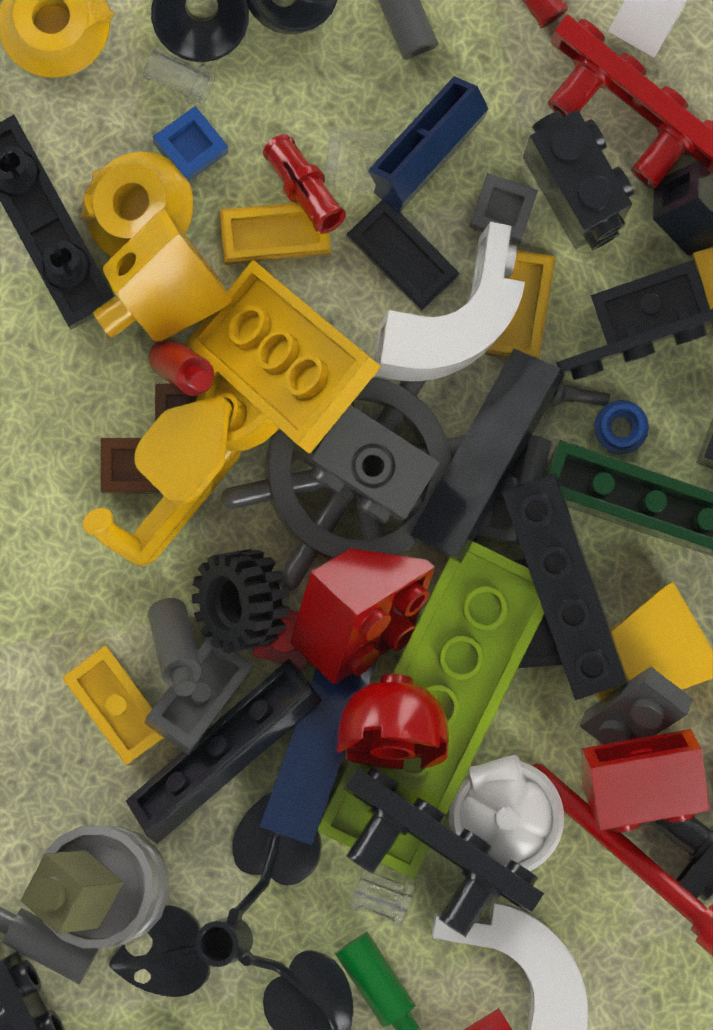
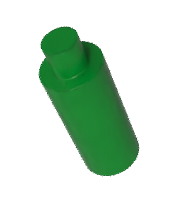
(377, 983)

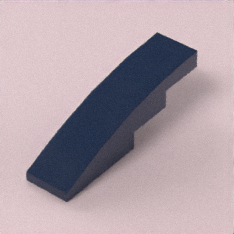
(311, 762)

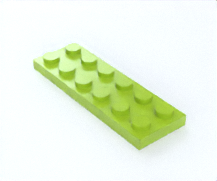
(466, 658)

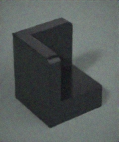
(686, 207)

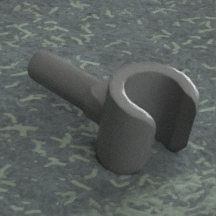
(572, 394)

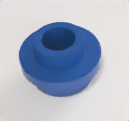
(628, 411)

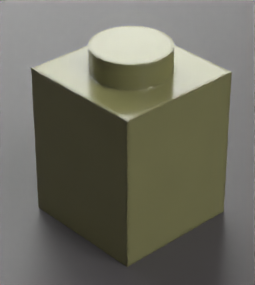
(71, 891)

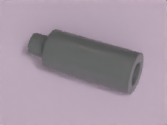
(409, 26)
(175, 645)
(35, 940)

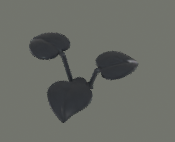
(304, 997)

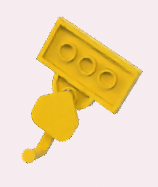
(272, 371)

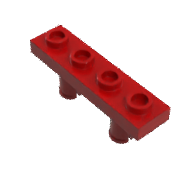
(625, 77)

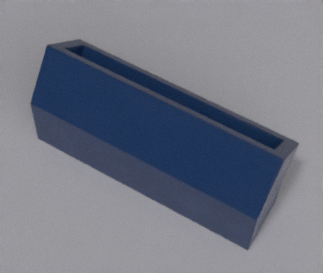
(428, 143)

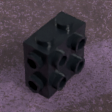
(578, 179)

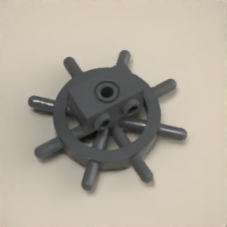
(361, 463)

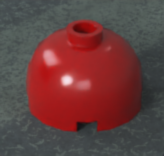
(393, 724)

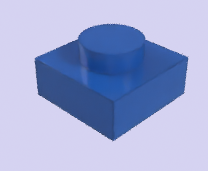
(191, 143)

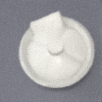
(511, 810)

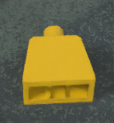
(160, 283)
(663, 637)

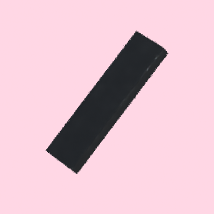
(487, 455)
(223, 751)

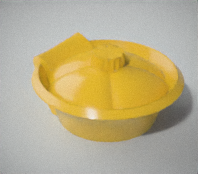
(54, 35)
(130, 194)

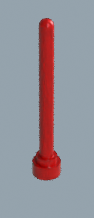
(638, 863)

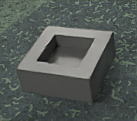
(504, 203)

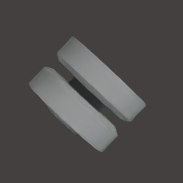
(144, 888)

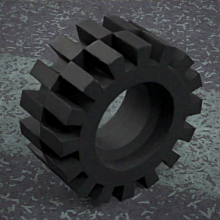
(261, 599)

